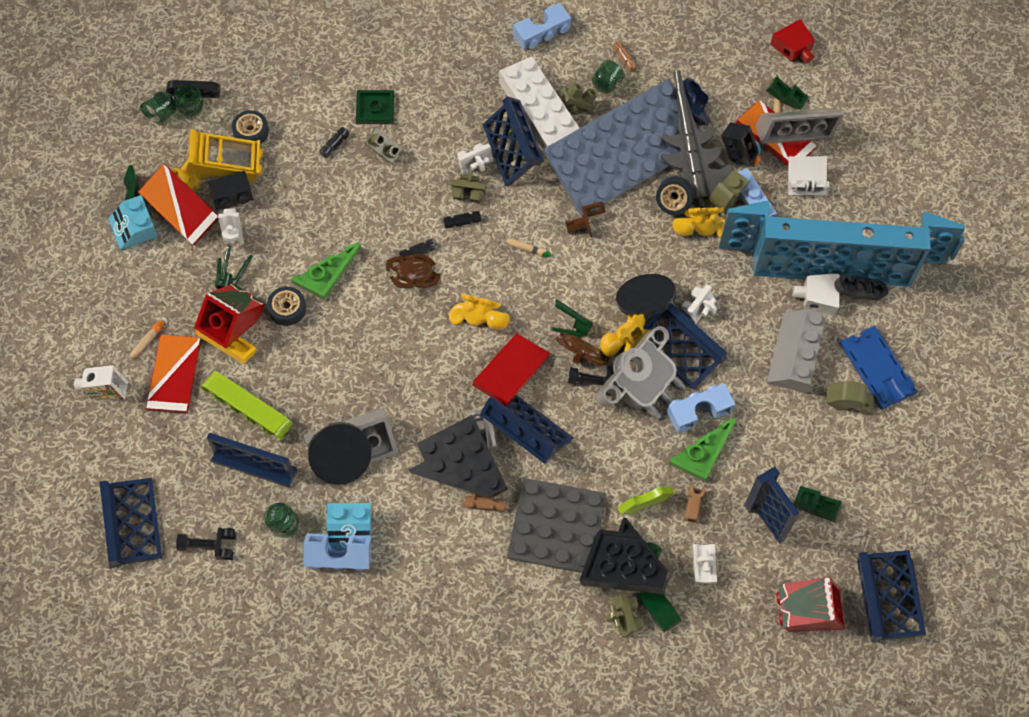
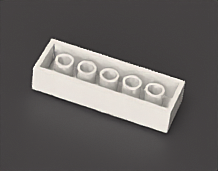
(541, 104)

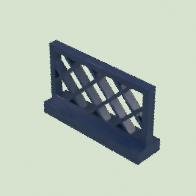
(521, 132)
(696, 336)
(526, 434)
(251, 460)
(772, 504)
(111, 525)
(871, 598)

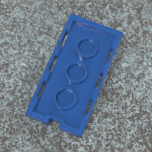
(879, 367)

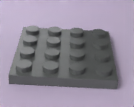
(555, 525)

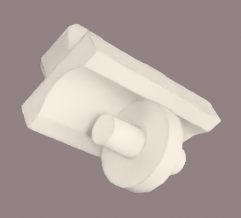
(475, 159)
(230, 226)
(702, 305)
(704, 564)

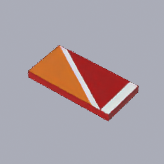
(782, 149)
(178, 204)
(173, 374)

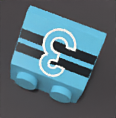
(132, 223)
(347, 520)

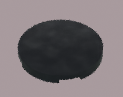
(646, 295)
(339, 453)

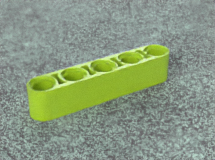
(247, 404)

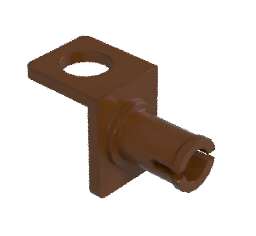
(583, 223)

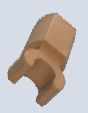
(694, 505)

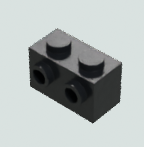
(740, 143)
(230, 190)

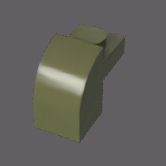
(726, 193)
(849, 395)

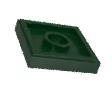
(375, 107)

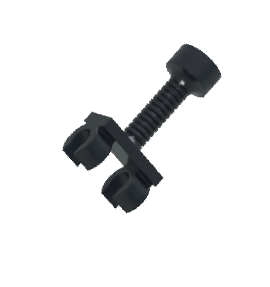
(575, 376)
(184, 542)

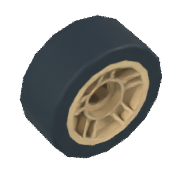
(249, 120)
(668, 202)
(291, 297)

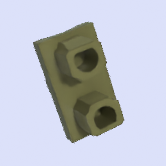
(577, 100)
(383, 145)
(476, 189)
(622, 615)

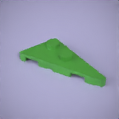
(322, 277)
(701, 456)

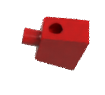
(794, 42)

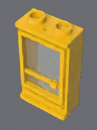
(223, 155)

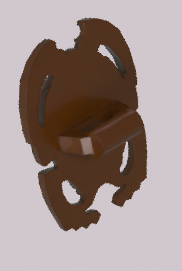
(414, 270)
(582, 349)

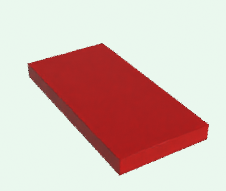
(511, 369)

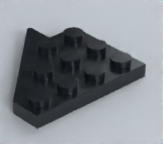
(460, 460)
(624, 562)

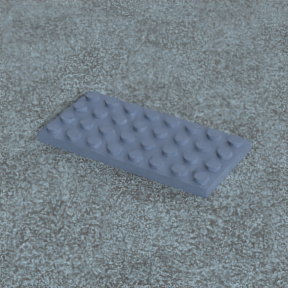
(617, 148)

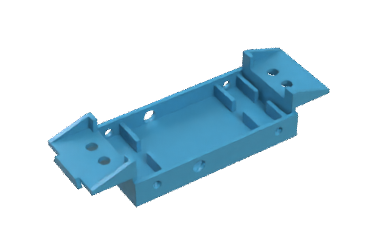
(838, 246)

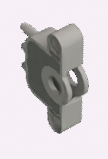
(649, 381)

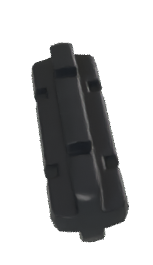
(334, 142)
(462, 219)
(420, 248)

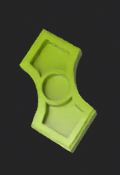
(642, 501)

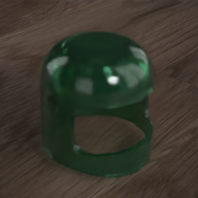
(607, 76)
(188, 100)
(162, 104)
(279, 520)

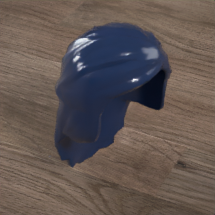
(697, 101)

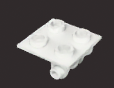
(807, 175)

